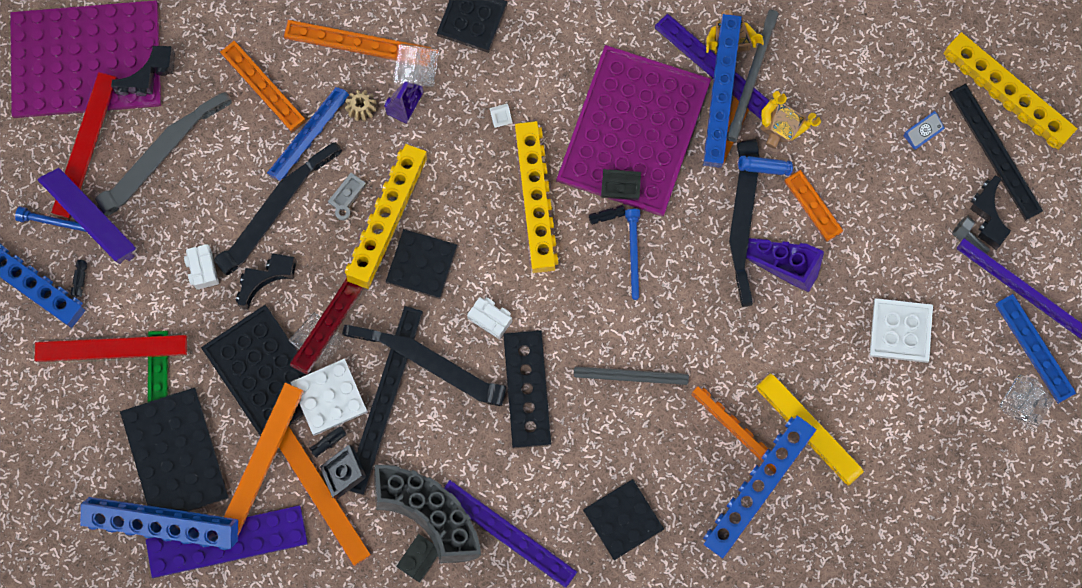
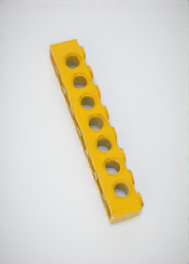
(1008, 81)
(524, 133)
(364, 275)

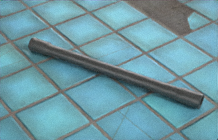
(736, 124)

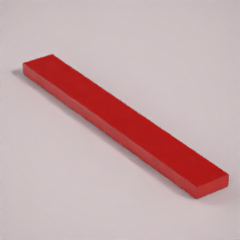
(87, 135)
(111, 348)

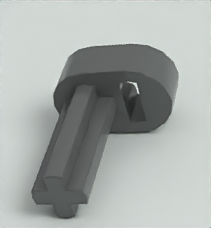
(962, 231)

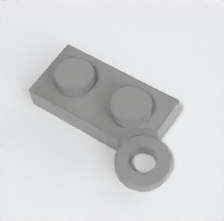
(346, 195)

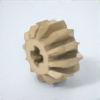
(354, 110)

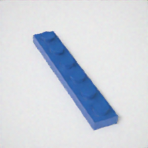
(307, 134)
(1035, 348)

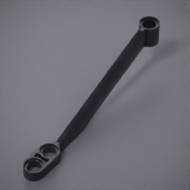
(742, 220)
(231, 259)
(434, 363)

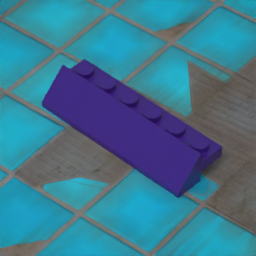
(88, 215)

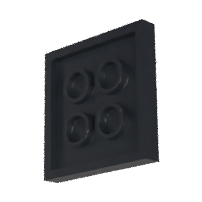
(472, 22)
(421, 264)
(623, 519)

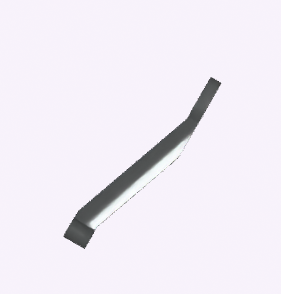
(111, 200)

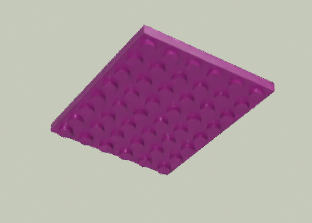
(64, 49)
(635, 121)

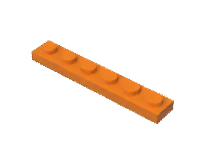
(263, 86)
(732, 424)

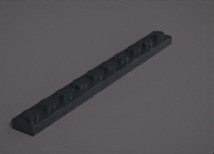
(385, 398)

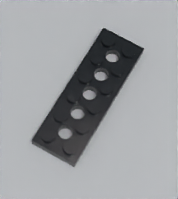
(537, 397)

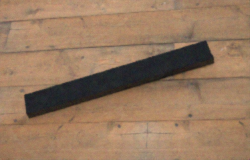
(995, 152)

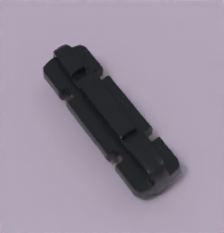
(607, 214)
(78, 278)

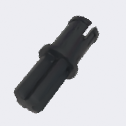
(328, 441)

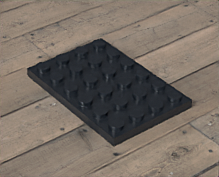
(255, 364)
(174, 452)

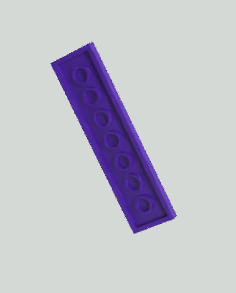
(258, 536)

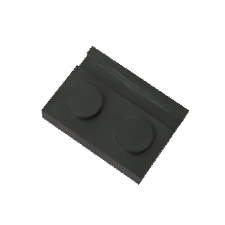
(621, 184)
(418, 558)

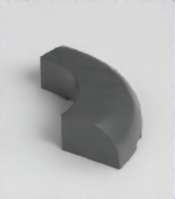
(431, 508)

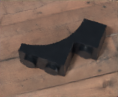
(142, 82)
(993, 229)
(278, 268)

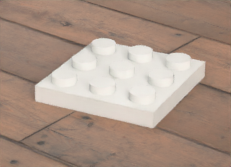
(901, 330)
(329, 397)

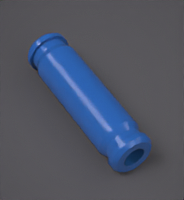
(765, 165)

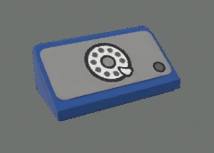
(924, 130)

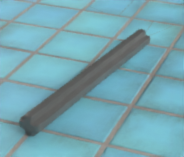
(631, 375)

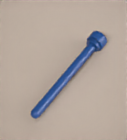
(23, 214)
(633, 217)

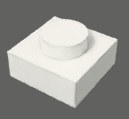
(500, 115)

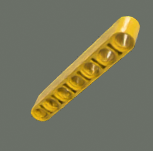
(821, 441)

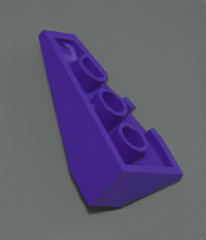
(404, 101)
(790, 262)

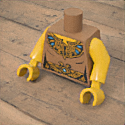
(746, 36)
(783, 122)

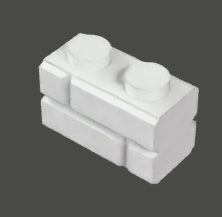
(201, 266)
(489, 317)

